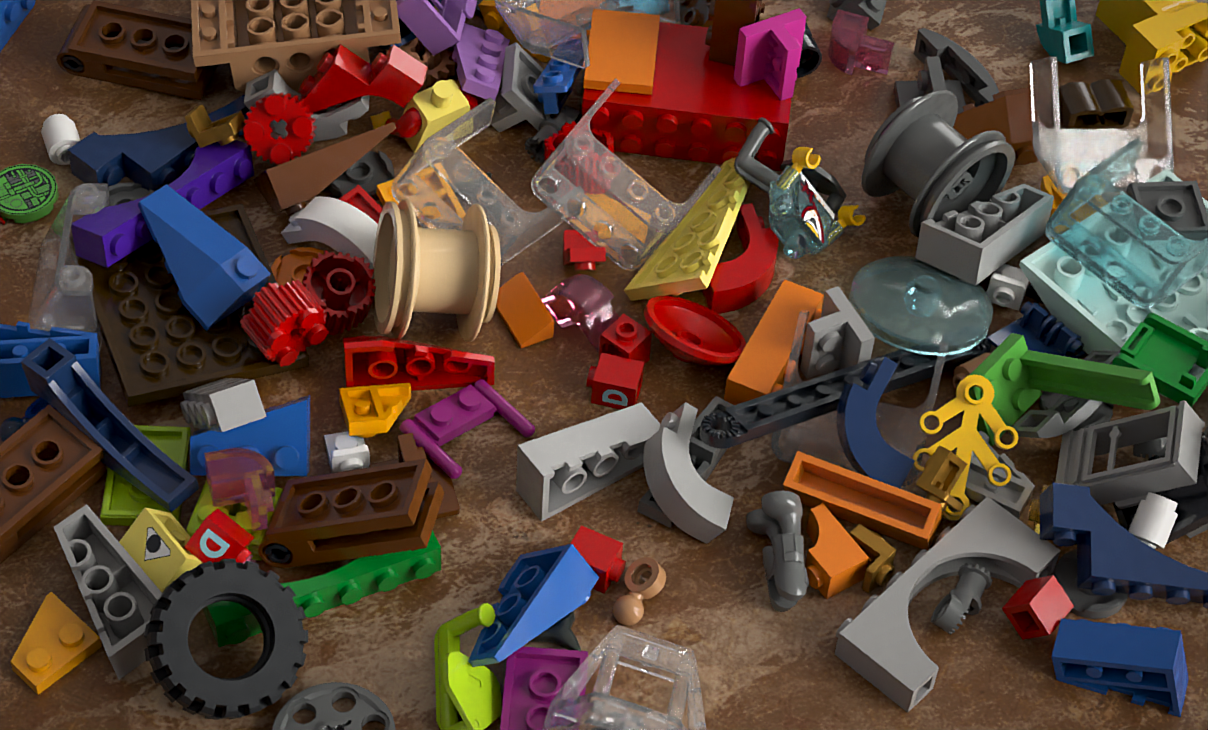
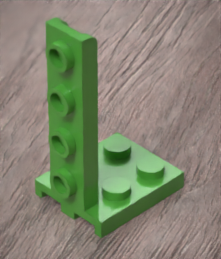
(1022, 374)

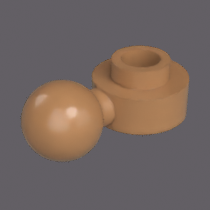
(644, 580)

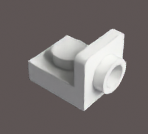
(1007, 287)
(346, 452)

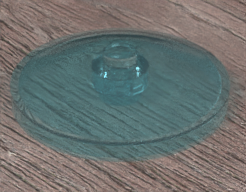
(920, 306)

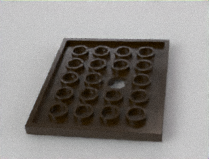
(153, 336)

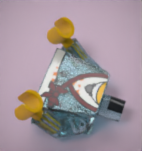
(800, 213)

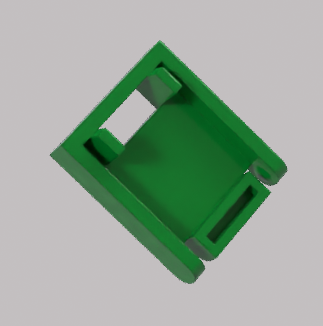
(1170, 355)

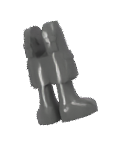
(785, 557)

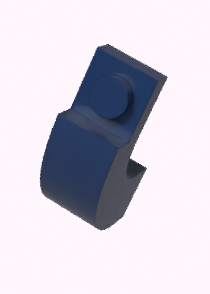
(859, 431)

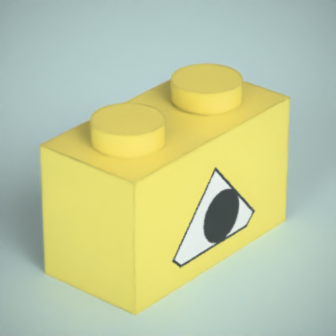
(158, 545)

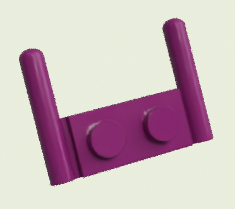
(458, 415)

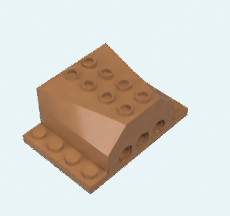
(287, 34)

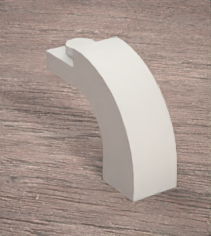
(335, 225)

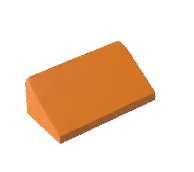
(524, 312)

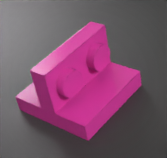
(771, 52)

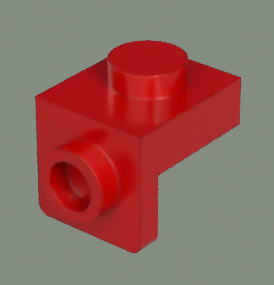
(581, 252)

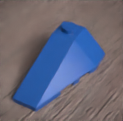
(207, 262)
(534, 597)

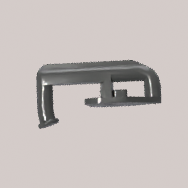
(762, 176)

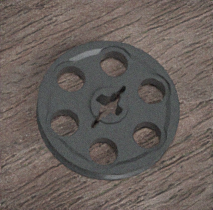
(321, 699)

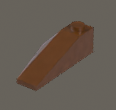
(1008, 114)
(303, 178)

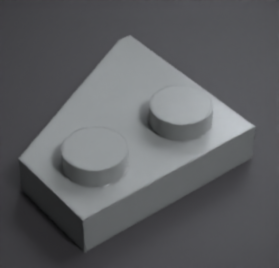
(1011, 496)

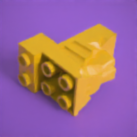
(1157, 31)

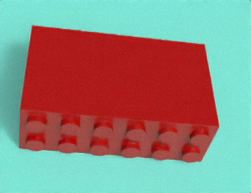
(693, 107)

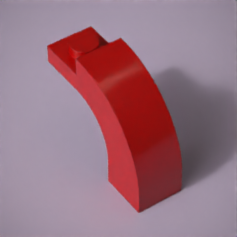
(749, 275)

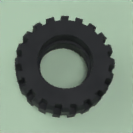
(279, 623)

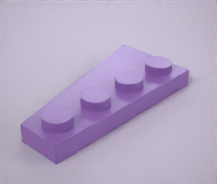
(480, 60)

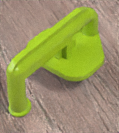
(458, 685)

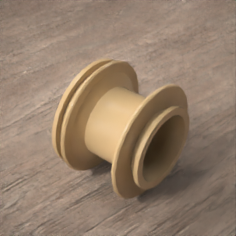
(434, 270)

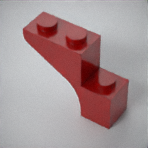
(348, 76)

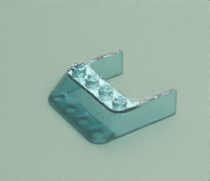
(1122, 238)

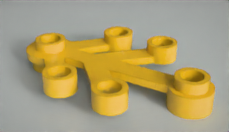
(967, 437)

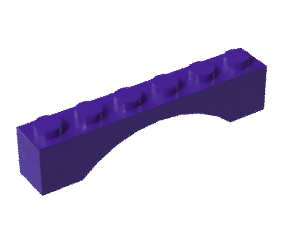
(122, 229)

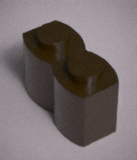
(1095, 105)

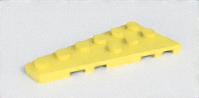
(695, 246)

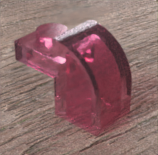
(852, 48)
(583, 302)
(240, 477)

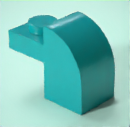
(1062, 33)

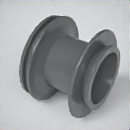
(933, 161)

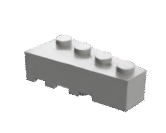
(986, 234)
(582, 459)
(112, 587)

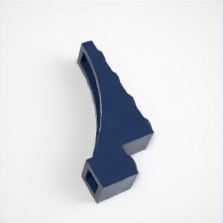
(143, 157)
(64, 384)
(1112, 557)

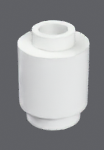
(59, 135)
(1154, 520)

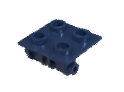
(1041, 333)

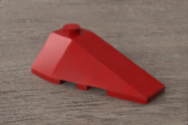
(424, 366)

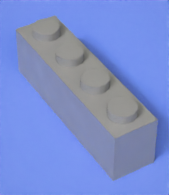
(223, 404)

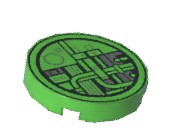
(26, 193)

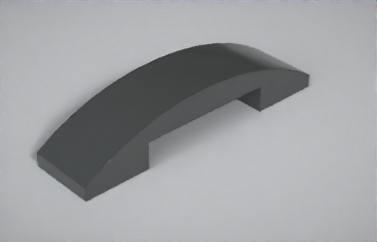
(958, 65)
(1065, 413)

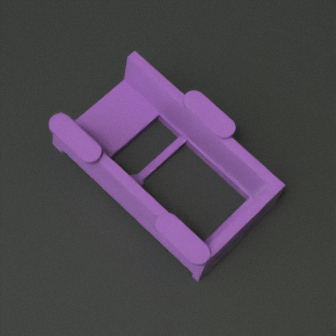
(436, 28)

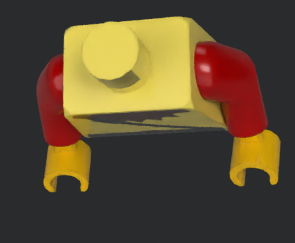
(429, 112)

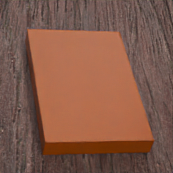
(622, 48)

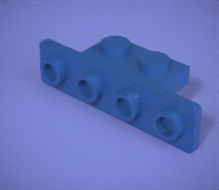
(555, 85)

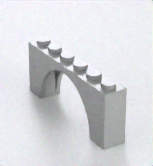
(880, 637)

